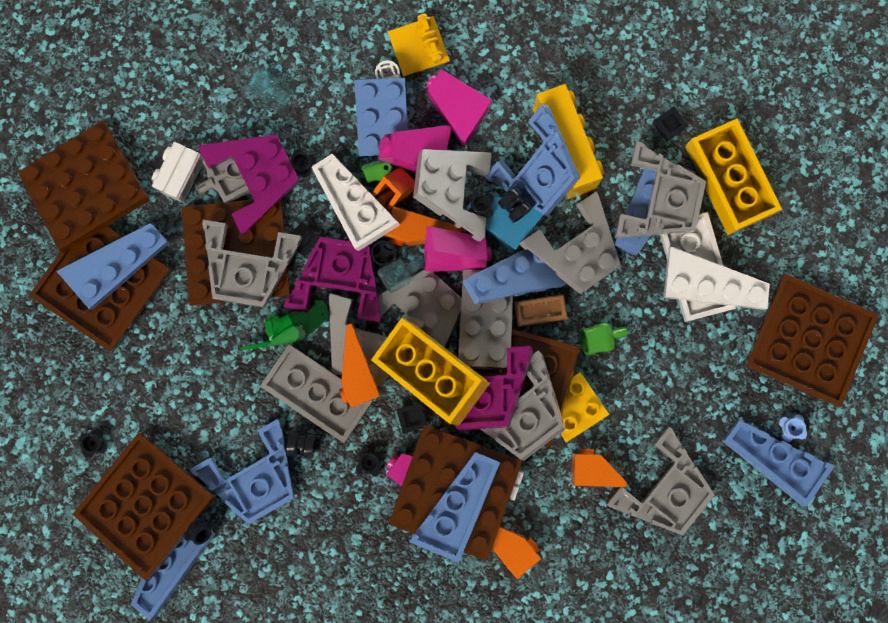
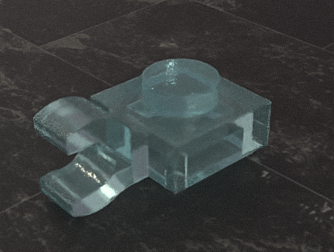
(268, 86)
(399, 275)

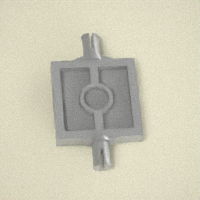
(224, 179)

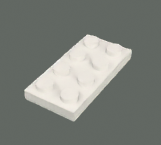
(703, 245)

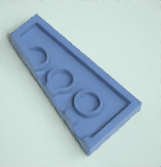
(455, 514)

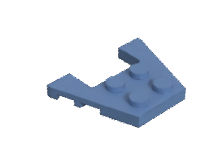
(547, 173)
(258, 487)

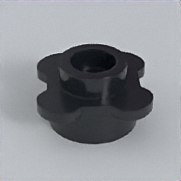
(309, 160)
(486, 200)
(85, 443)
(374, 468)
(198, 531)

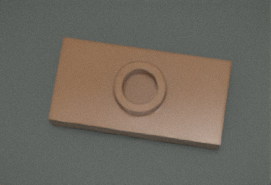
(540, 311)

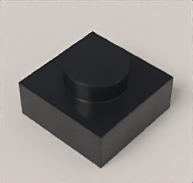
(670, 124)
(308, 241)
(411, 418)

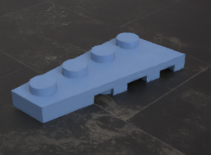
(638, 208)
(108, 268)
(512, 277)
(788, 468)
(154, 594)

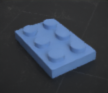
(379, 111)

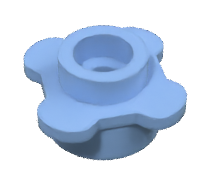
(800, 428)

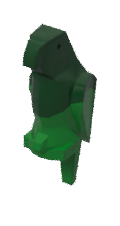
(293, 326)

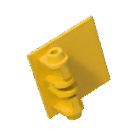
(418, 45)
(581, 408)

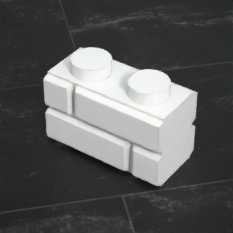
(177, 172)

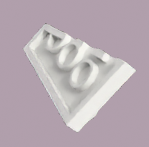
(355, 206)
(707, 282)

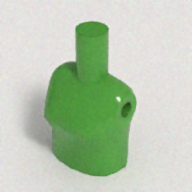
(376, 170)
(600, 338)

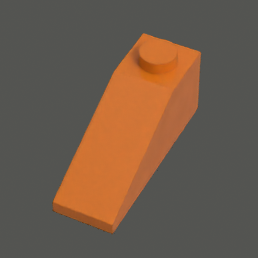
(413, 228)
(357, 376)
(515, 551)

